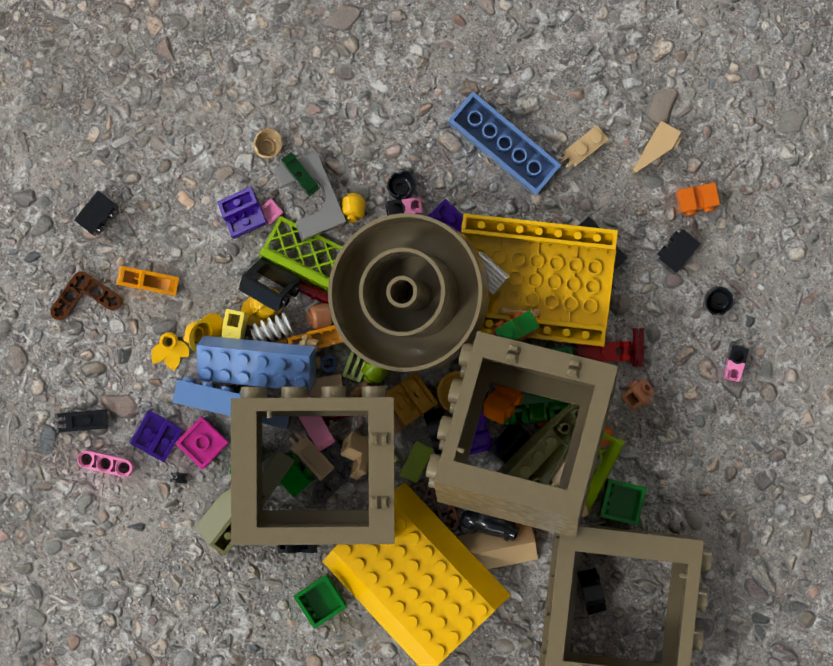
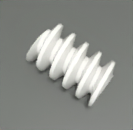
(271, 328)

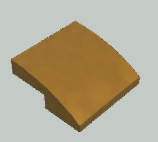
(411, 399)

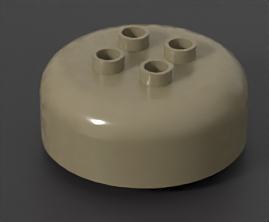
(408, 293)

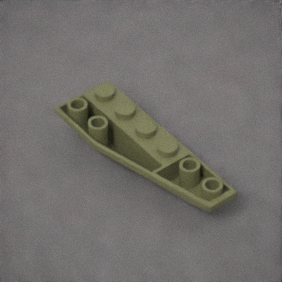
(545, 450)
(216, 522)

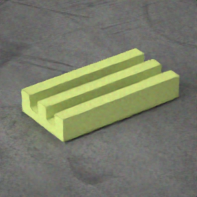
(354, 368)

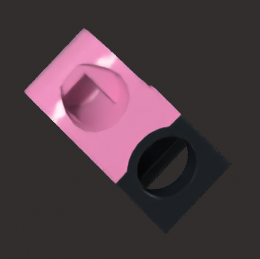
(410, 205)
(735, 362)

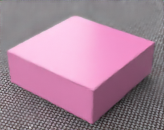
(271, 211)

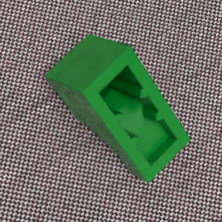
(518, 327)

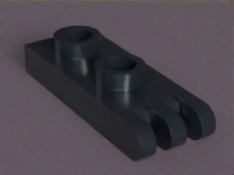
(82, 420)

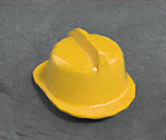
(258, 311)
(207, 326)

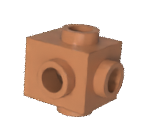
(638, 394)

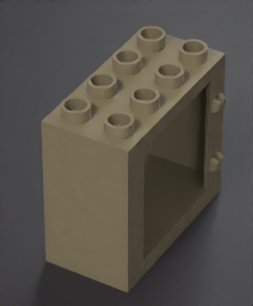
(536, 372)
(310, 527)
(684, 598)

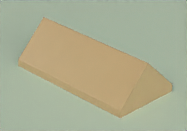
(497, 552)

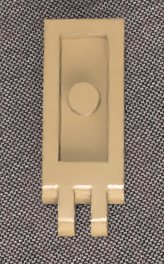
(584, 147)
(311, 456)

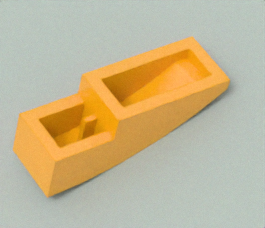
(147, 280)

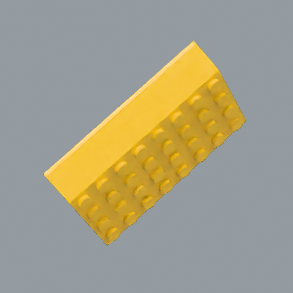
(551, 269)
(423, 586)

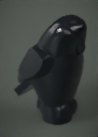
(489, 525)

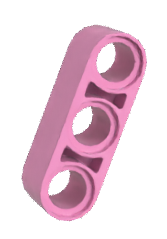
(317, 431)
(96, 463)

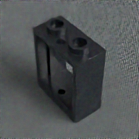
(252, 287)

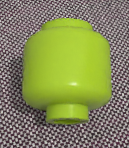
(373, 374)

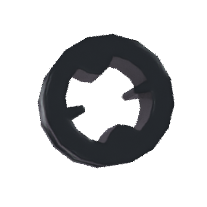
(178, 477)

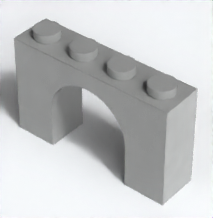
(330, 215)

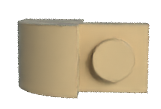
(356, 449)

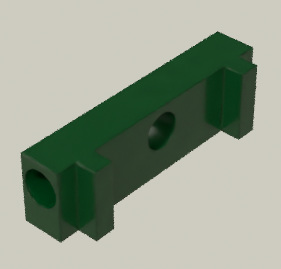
(294, 167)

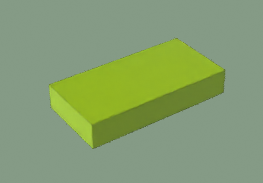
(416, 462)

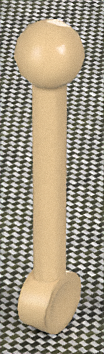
(503, 310)

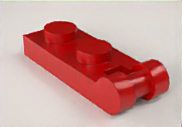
(605, 353)

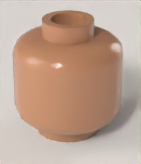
(319, 316)

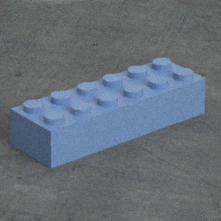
(504, 144)
(256, 363)
(216, 400)

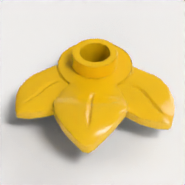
(170, 354)

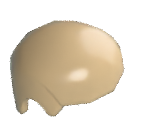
(267, 143)

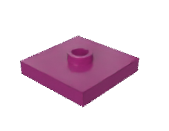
(202, 442)

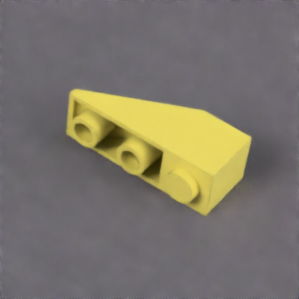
(234, 324)

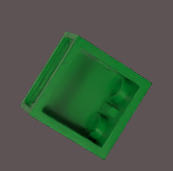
(622, 501)
(320, 601)

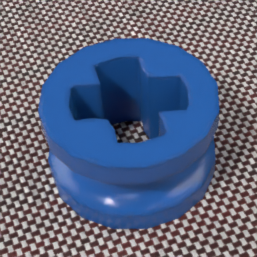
(327, 357)

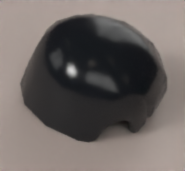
(401, 185)
(718, 300)

